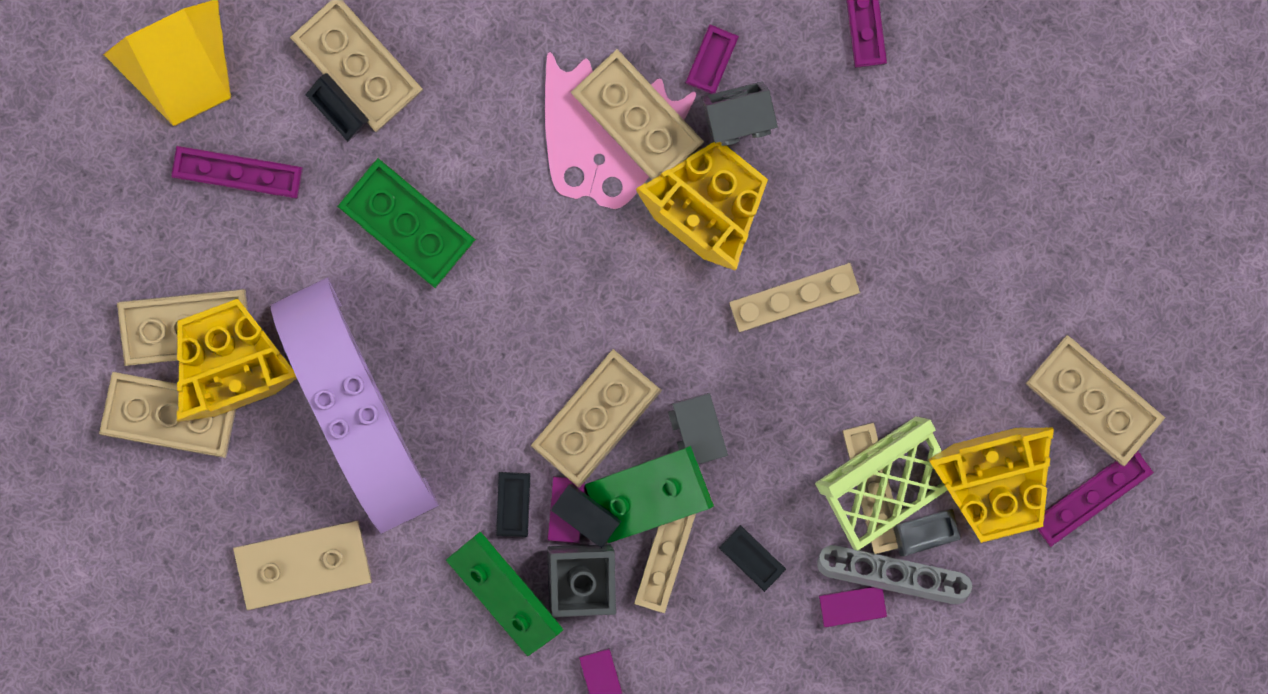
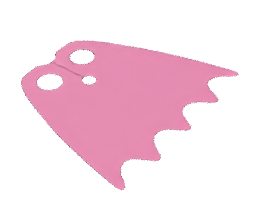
(577, 137)

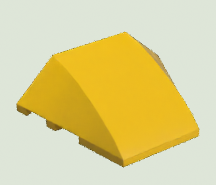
(177, 62)
(707, 202)
(226, 362)
(999, 480)

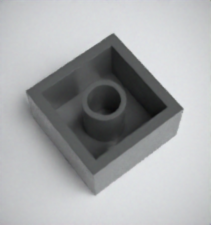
(739, 113)
(698, 427)
(581, 580)

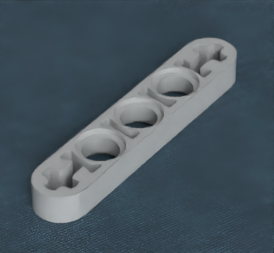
(909, 570)

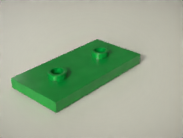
(406, 223)
(652, 493)
(504, 594)

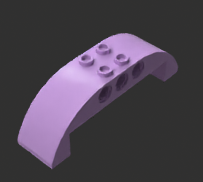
(350, 407)

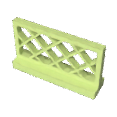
(868, 463)

